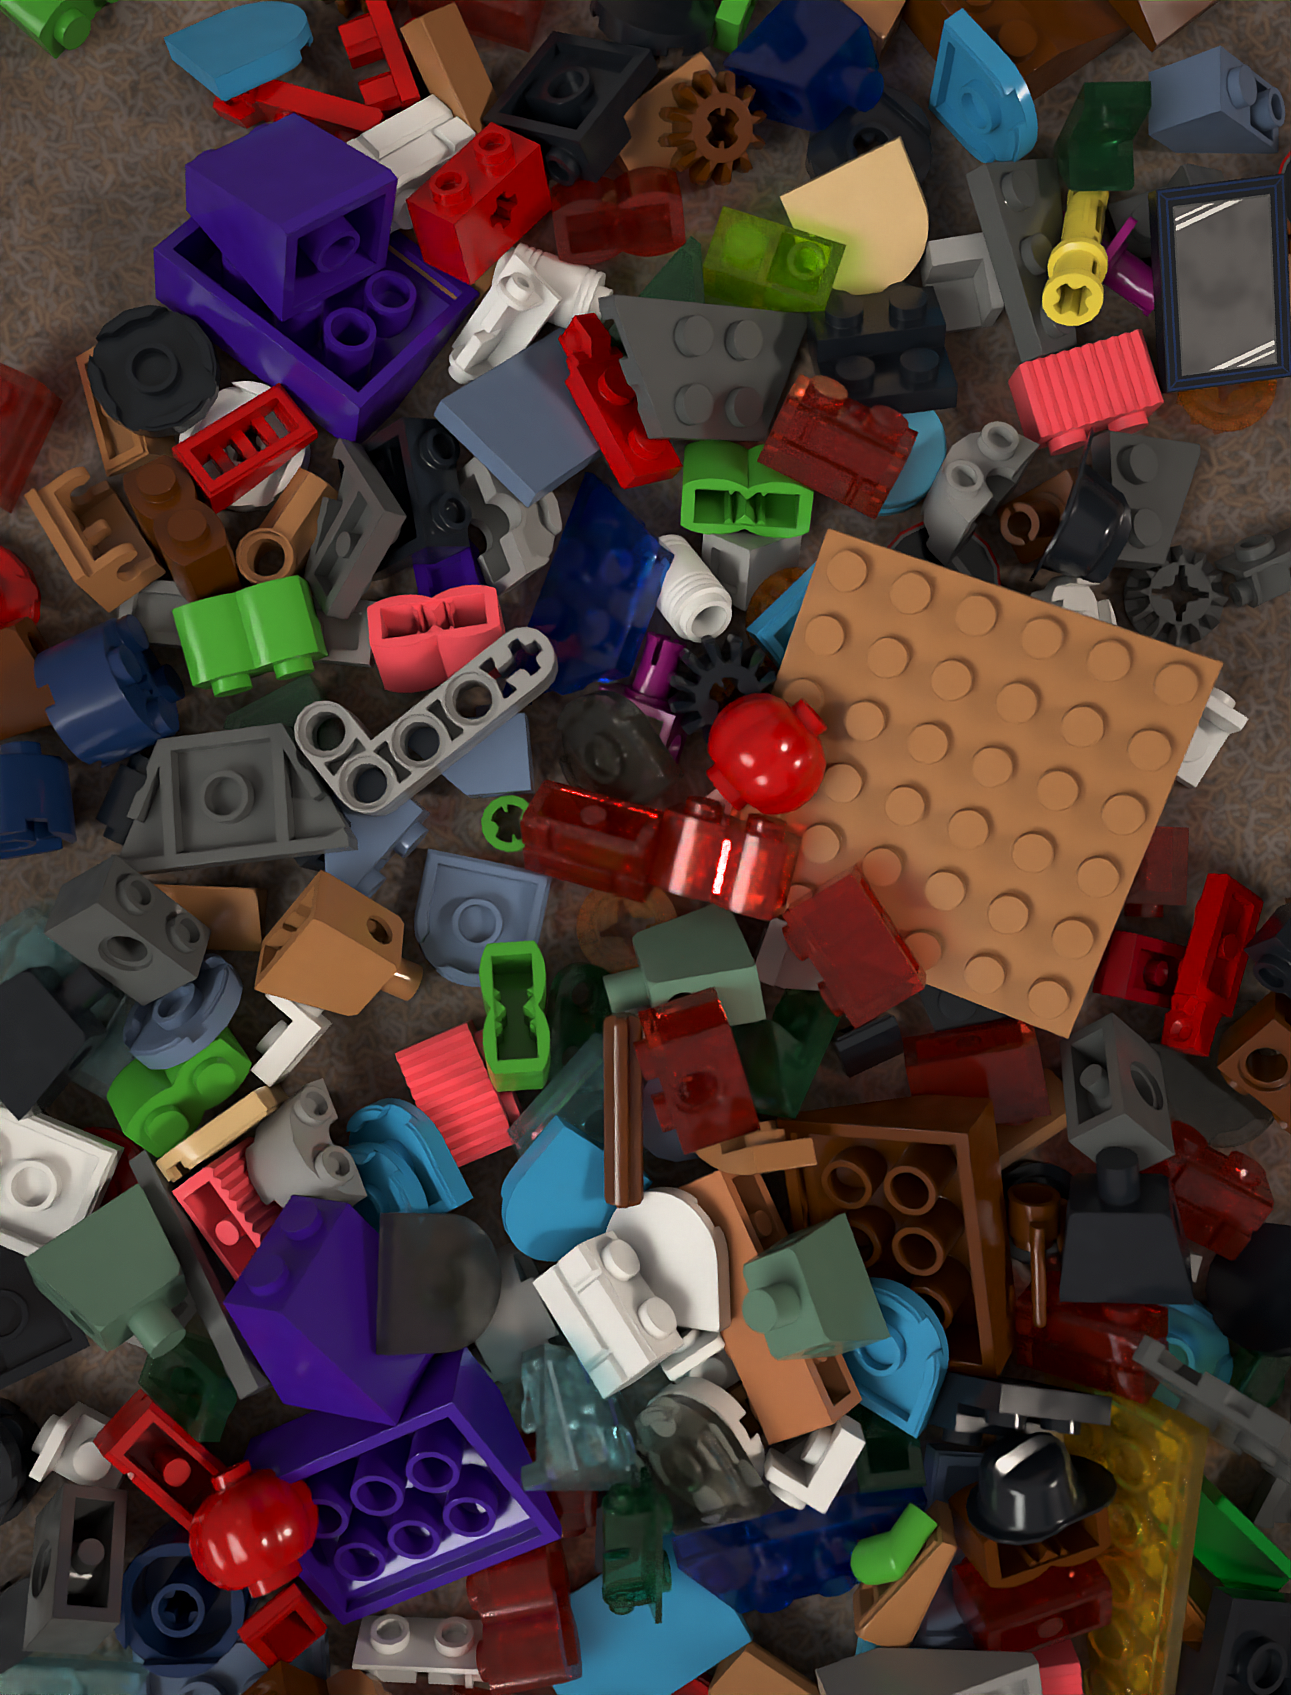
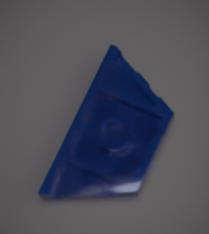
(597, 591)
(789, 1552)

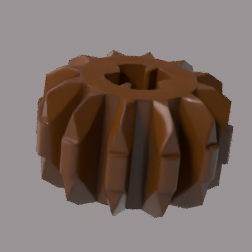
(733, 129)

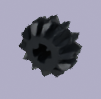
(732, 662)

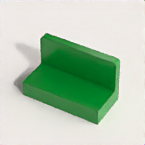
(1235, 1546)

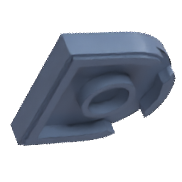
(473, 904)

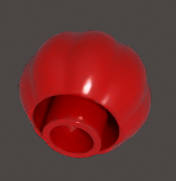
(767, 753)
(252, 1530)

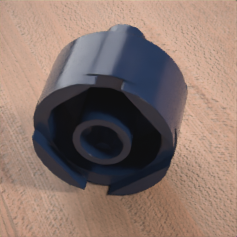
(109, 691)
(33, 801)
(174, 1612)

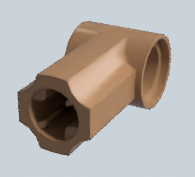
(287, 527)

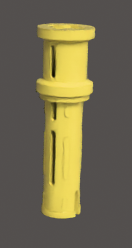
(1078, 262)

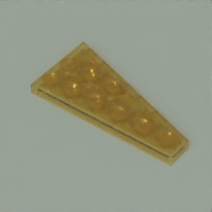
(1153, 1526)

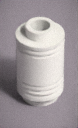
(574, 283)
(692, 595)

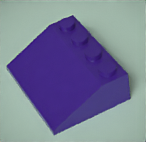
(338, 360)
(414, 1498)

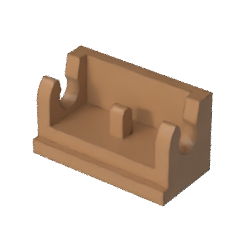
(95, 538)

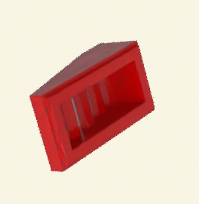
(230, 429)
(282, 1627)

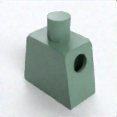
(689, 957)
(115, 1276)
(813, 1294)

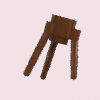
(1034, 1220)

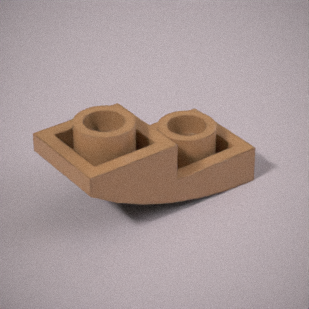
(760, 1152)

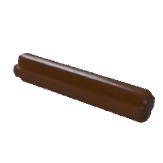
(622, 1111)

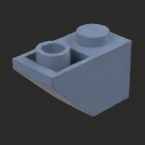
(1214, 106)
(495, 766)
(376, 836)

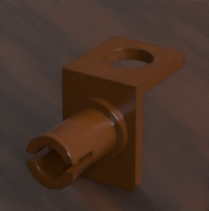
(1035, 516)

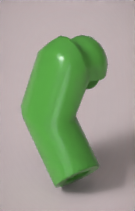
(890, 1554)

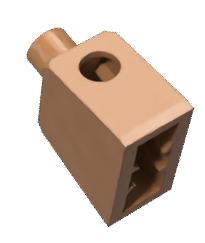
(336, 951)

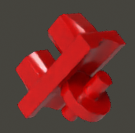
(373, 39)

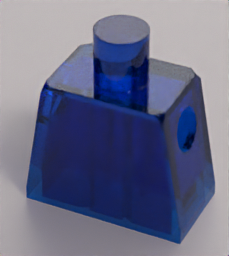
(808, 64)

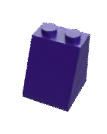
(294, 211)
(313, 1314)

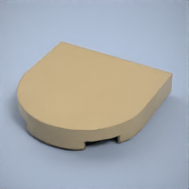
(873, 210)
(221, 1131)

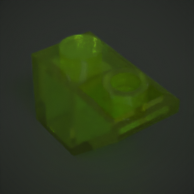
(769, 264)

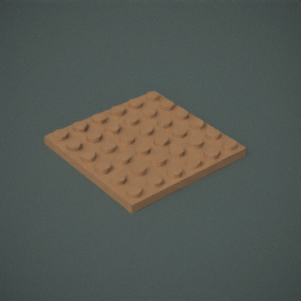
(983, 768)

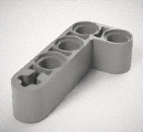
(438, 711)

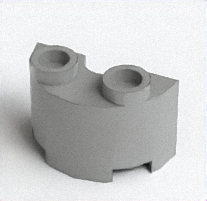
(973, 481)
(515, 535)
(296, 1153)
(519, 1321)

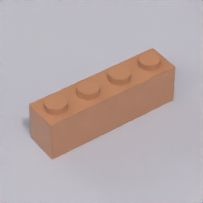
(782, 1394)

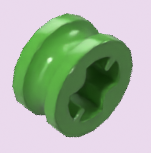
(492, 830)

